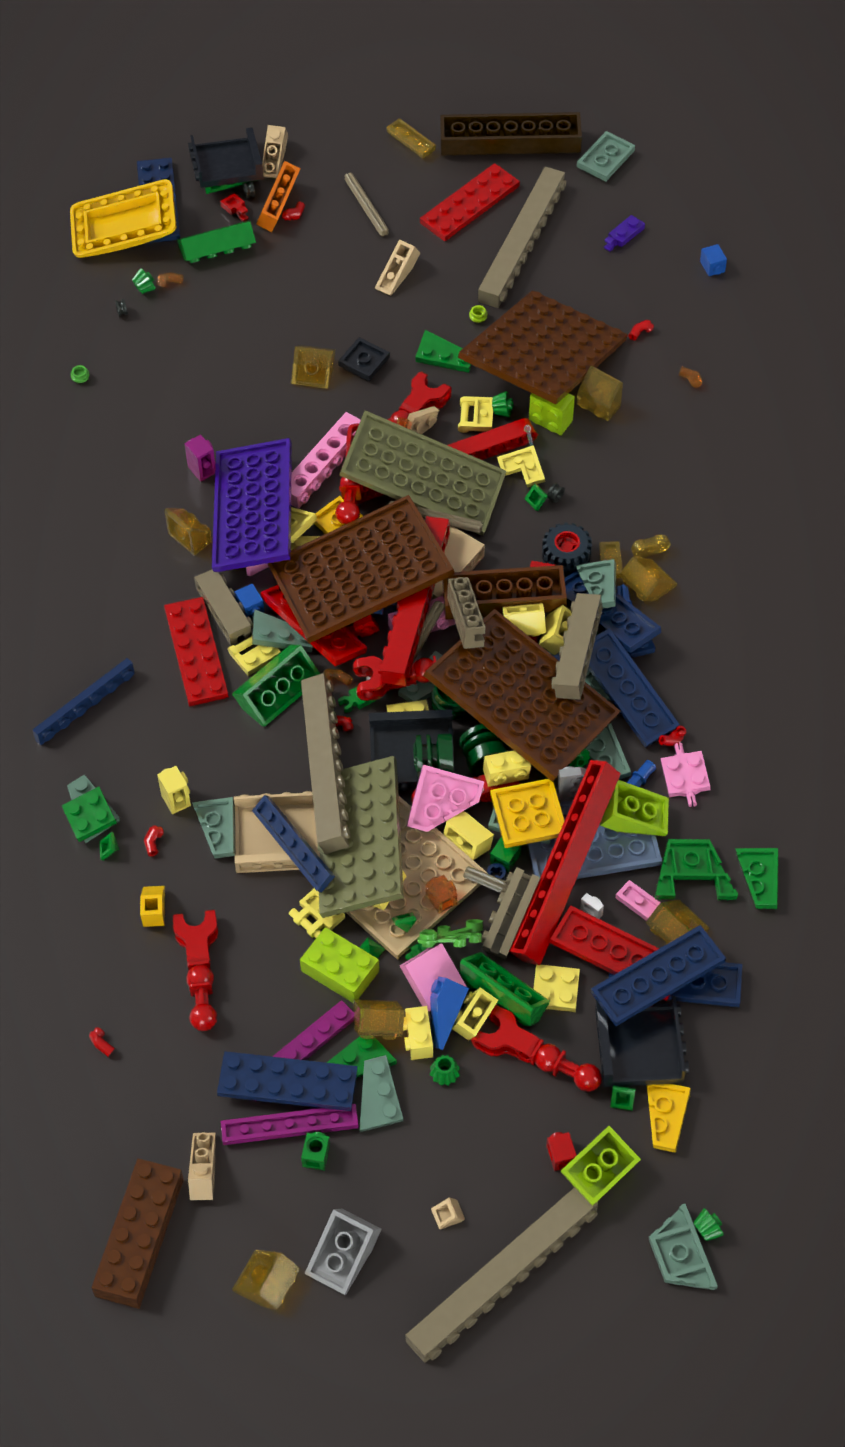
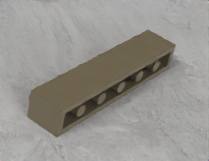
(577, 646)

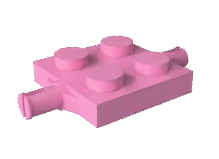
(685, 774)

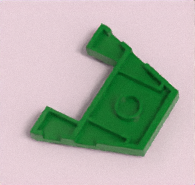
(692, 861)

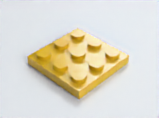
(527, 812)

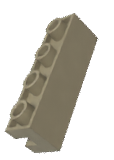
(223, 606)
(466, 612)
(510, 913)

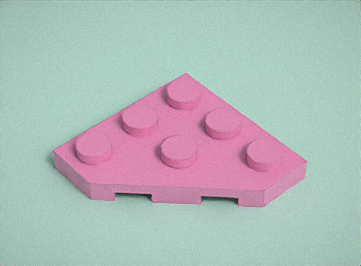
(441, 797)

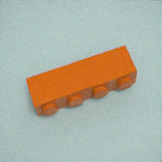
(278, 196)

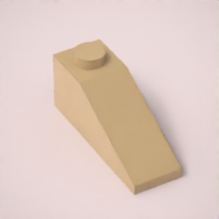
(398, 267)

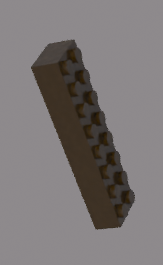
(510, 133)

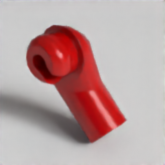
(99, 1042)

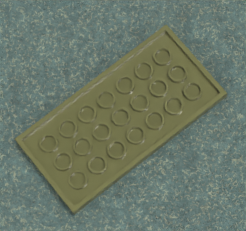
(430, 472)
(372, 864)

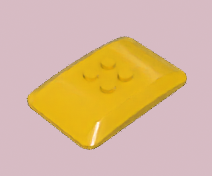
(123, 219)

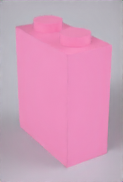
(426, 968)

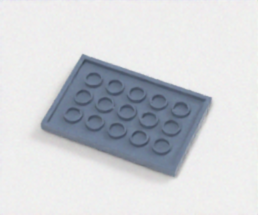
(608, 853)

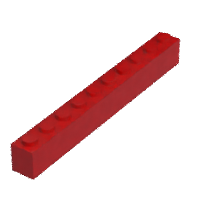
(410, 620)
(565, 862)

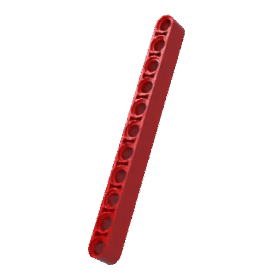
(481, 446)

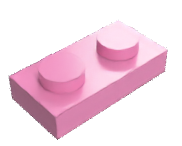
(637, 900)

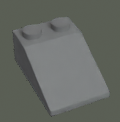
(342, 1250)

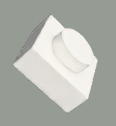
(592, 905)

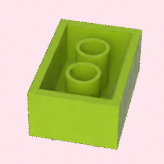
(339, 965)

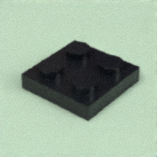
(364, 359)

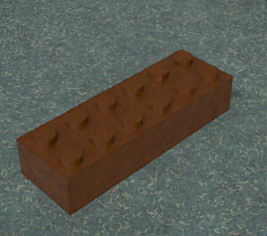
(513, 587)
(137, 1233)

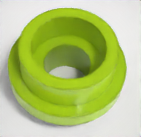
(478, 314)

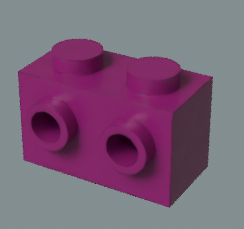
(200, 457)

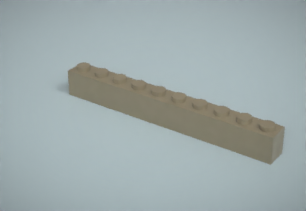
(521, 237)
(325, 764)
(500, 1275)

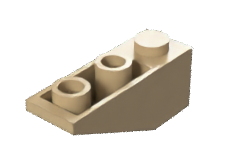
(274, 150)
(202, 1166)

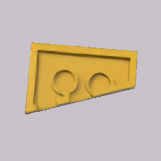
(667, 1114)

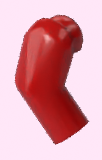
(293, 213)
(639, 327)
(346, 722)
(674, 737)
(153, 833)

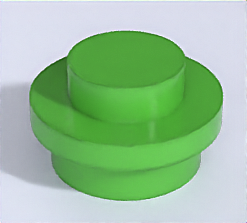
(80, 374)

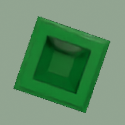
(536, 497)
(108, 846)
(404, 921)
(372, 948)
(623, 1098)

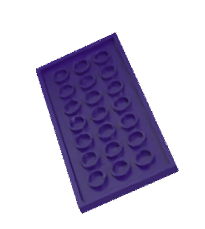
(252, 505)

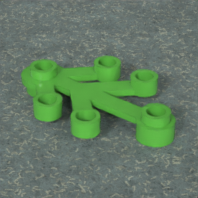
(472, 931)

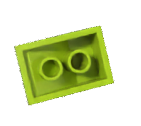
(636, 811)
(600, 1165)

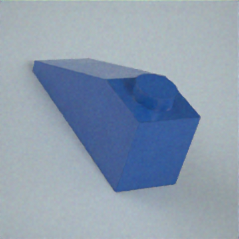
(445, 1005)

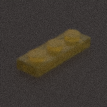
(411, 138)

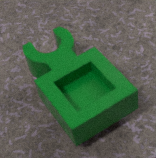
(353, 700)

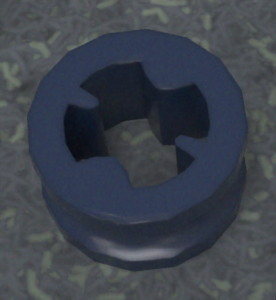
(495, 868)

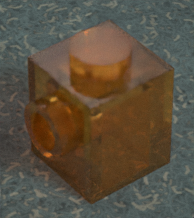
(441, 893)

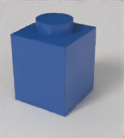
(713, 260)
(250, 600)

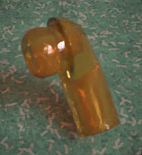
(171, 277)
(693, 376)
(338, 674)

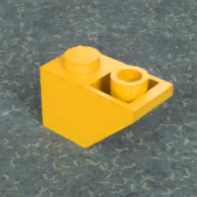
(153, 906)

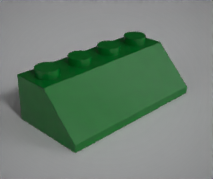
(216, 241)
(276, 685)
(509, 990)

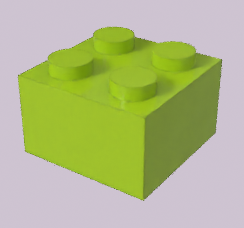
(550, 415)

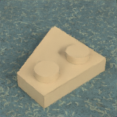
(422, 420)

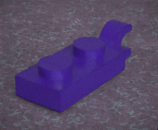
(624, 232)

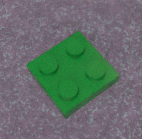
(89, 814)

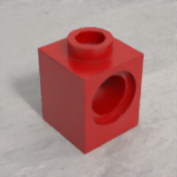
(560, 1150)

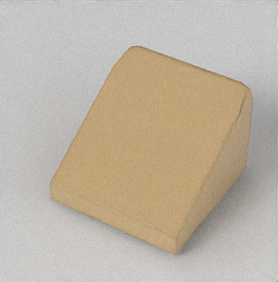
(447, 1213)

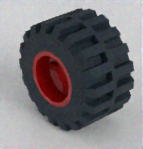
(567, 547)

